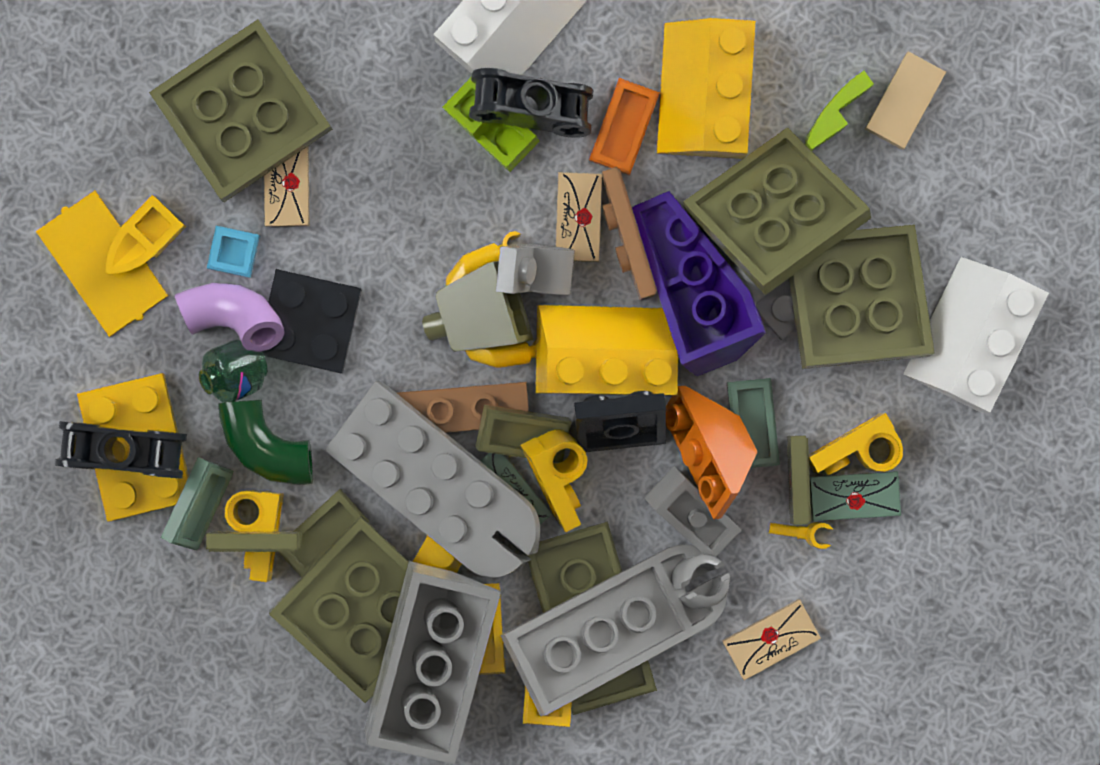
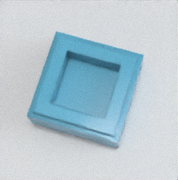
(233, 251)

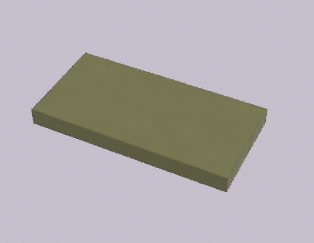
(569, 567)

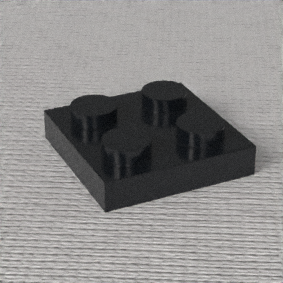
(315, 319)
(621, 421)

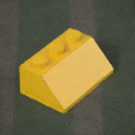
(706, 88)
(604, 351)

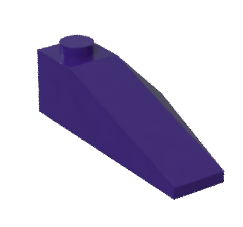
(700, 293)

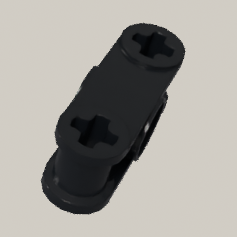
(502, 100)
(150, 451)

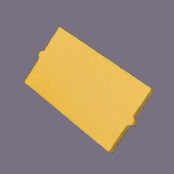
(80, 246)

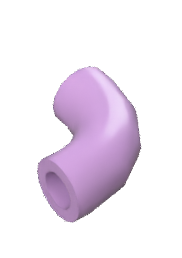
(232, 308)

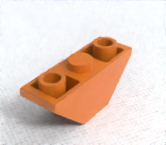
(712, 446)

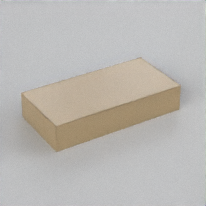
(905, 100)

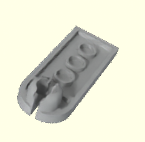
(436, 483)
(616, 625)

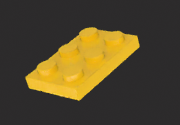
(134, 406)

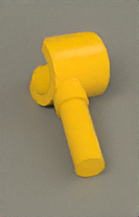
(801, 532)

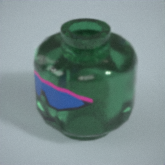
(232, 371)

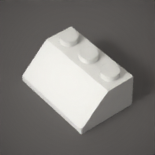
(503, 31)
(977, 334)

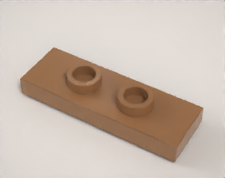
(621, 217)
(463, 406)

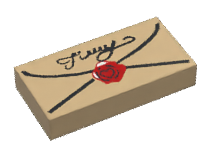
(288, 193)
(579, 214)
(771, 639)

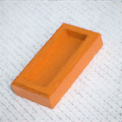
(624, 126)

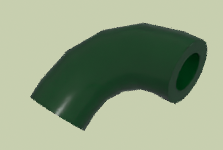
(262, 450)

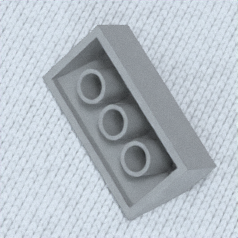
(431, 663)

